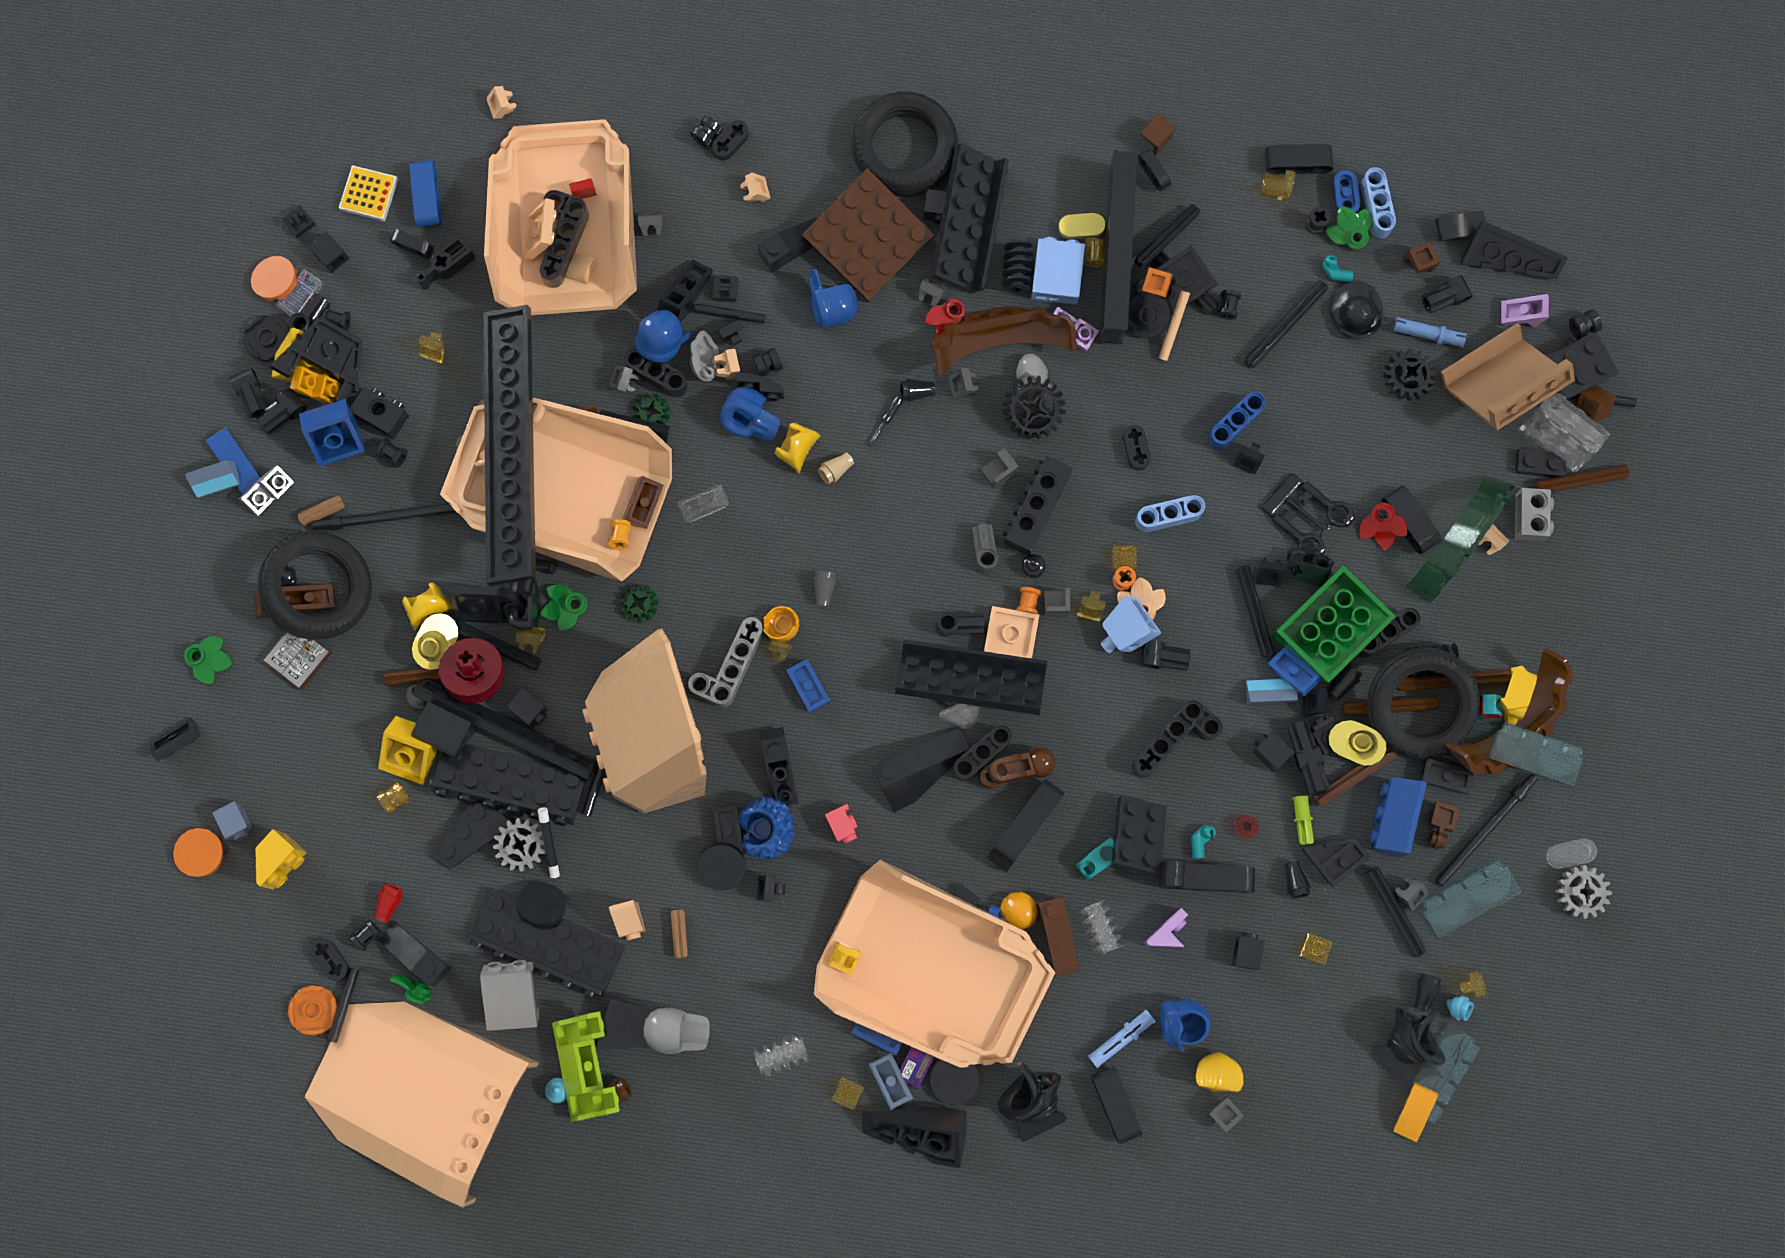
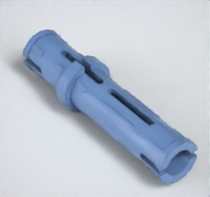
(1433, 333)

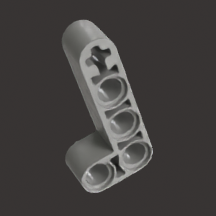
(731, 661)

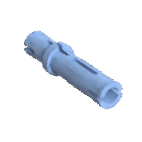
(1143, 1019)

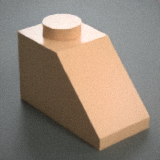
(627, 920)

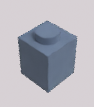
(233, 821)

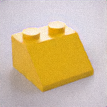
(405, 754)

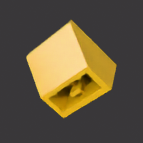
(276, 858)

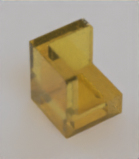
(1278, 186)

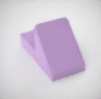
(1525, 310)
(1163, 937)

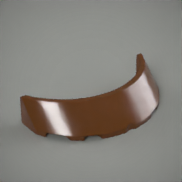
(998, 328)
(1544, 707)

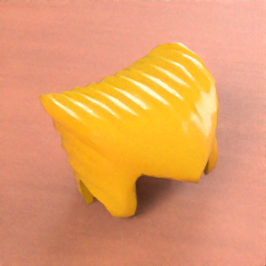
(797, 445)
(425, 605)
(1219, 1073)

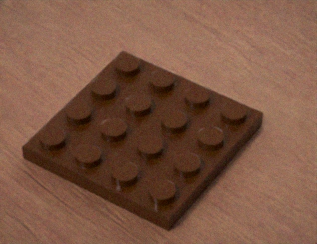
(867, 235)

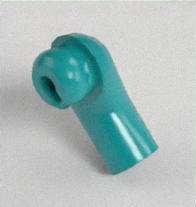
(1333, 271)
(1199, 839)

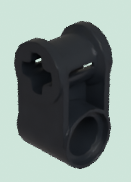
(1310, 568)

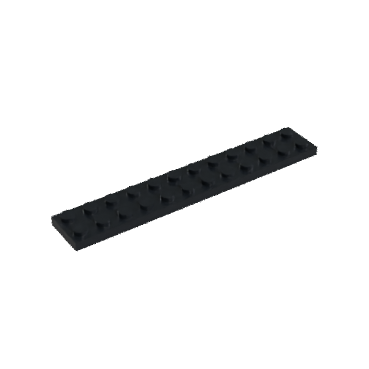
(509, 446)

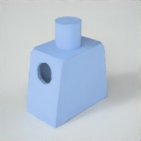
(1128, 626)

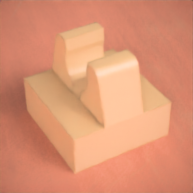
(499, 103)
(757, 188)
(729, 362)
(1496, 538)

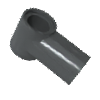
(985, 547)

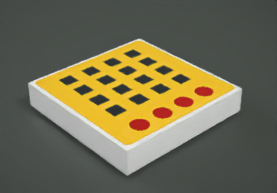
(368, 193)

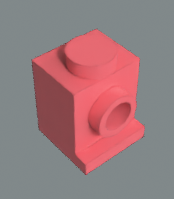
(842, 825)

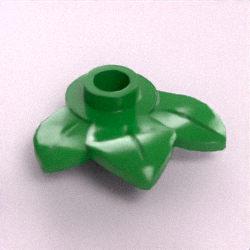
(1348, 225)
(561, 608)
(211, 659)
(414, 992)

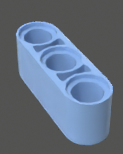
(1381, 193)
(1180, 508)

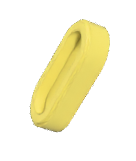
(1081, 226)

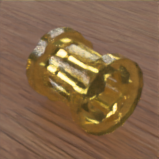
(1094, 251)

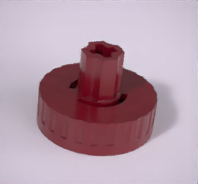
(470, 659)

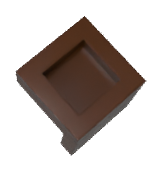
(1158, 132)
(1422, 258)
(1596, 403)

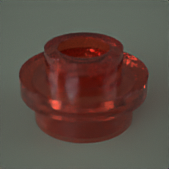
(1238, 827)

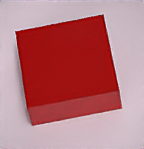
(583, 188)

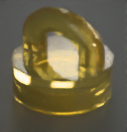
(783, 647)

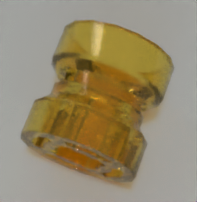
(393, 797)

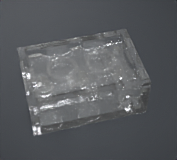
(1565, 431)

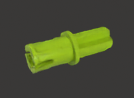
(1303, 820)

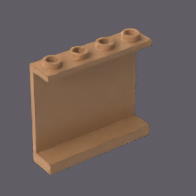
(1505, 378)

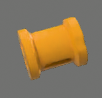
(619, 534)

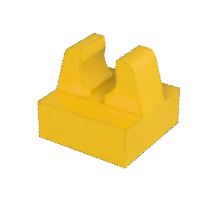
(844, 958)

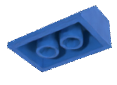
(1397, 816)

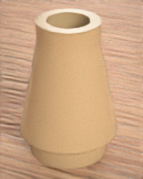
(833, 469)

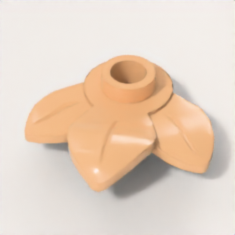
(1148, 598)

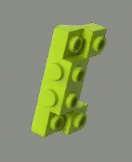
(581, 1067)

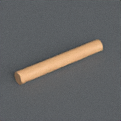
(1174, 325)

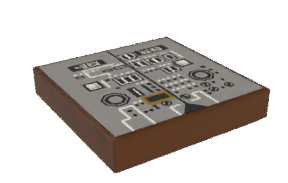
(297, 658)

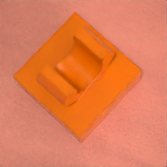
(1157, 282)

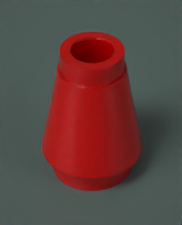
(388, 901)

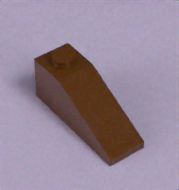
(302, 598)
(1058, 936)

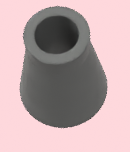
(824, 587)

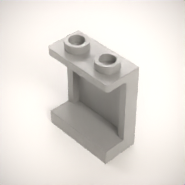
(509, 995)

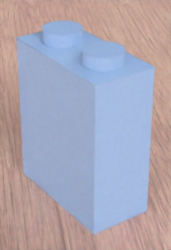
(1058, 271)

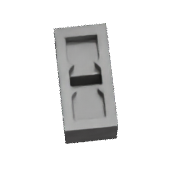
(1527, 513)

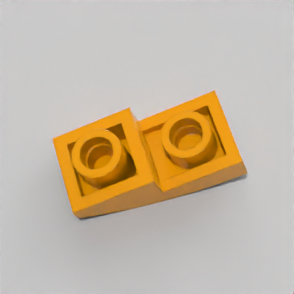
(314, 385)
(1415, 1112)

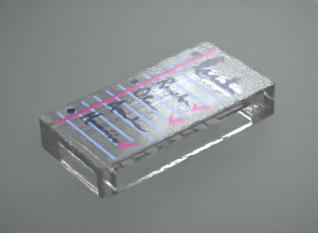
(305, 286)

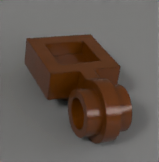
(1443, 818)

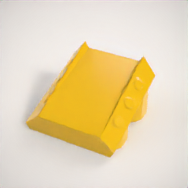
(1518, 694)

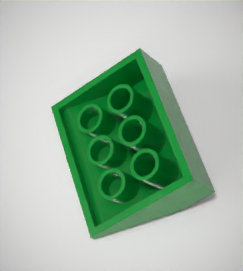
(1334, 625)

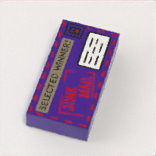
(915, 1066)

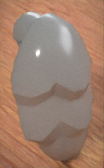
(702, 353)
(1033, 366)

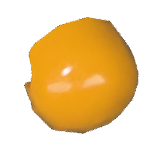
(781, 624)
(1019, 910)

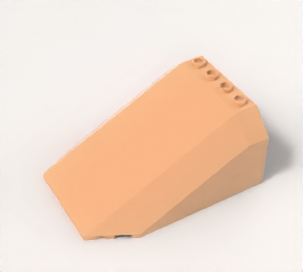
(520, 175)
(581, 484)
(646, 729)
(933, 970)
(415, 1093)

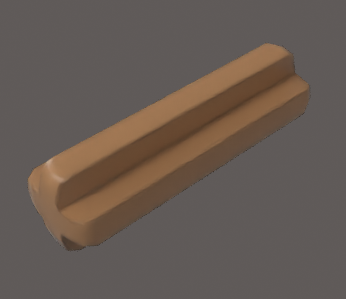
(321, 510)
(679, 933)

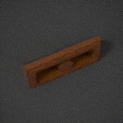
(643, 502)

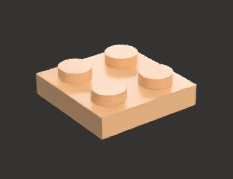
(539, 229)
(1011, 632)

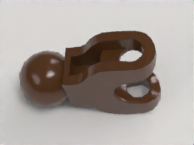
(1010, 769)

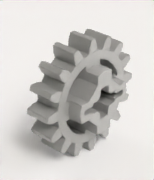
(510, 849)
(1584, 882)

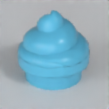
(1460, 1007)
(555, 1090)

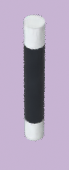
(548, 842)

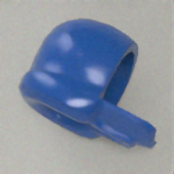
(831, 305)
(660, 336)
(745, 415)
(1184, 1022)

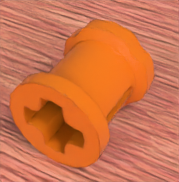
(1120, 572)
(1028, 600)

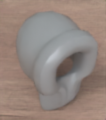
(675, 1031)

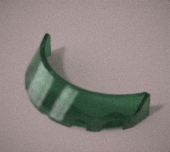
(1461, 538)

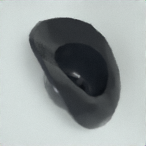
(1357, 310)

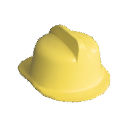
(433, 640)
(1357, 742)

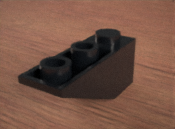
(778, 766)

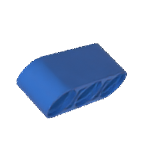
(425, 193)
(1241, 411)

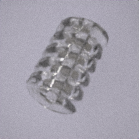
(1101, 928)
(781, 1055)

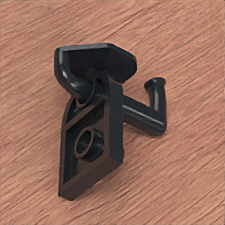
(499, 603)

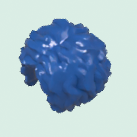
(767, 828)

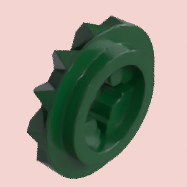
(660, 406)
(637, 614)

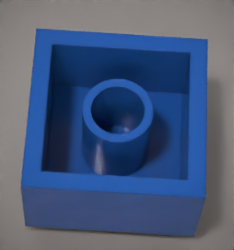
(332, 432)

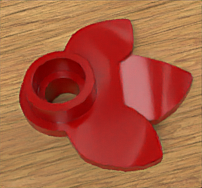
(941, 316)
(1383, 529)

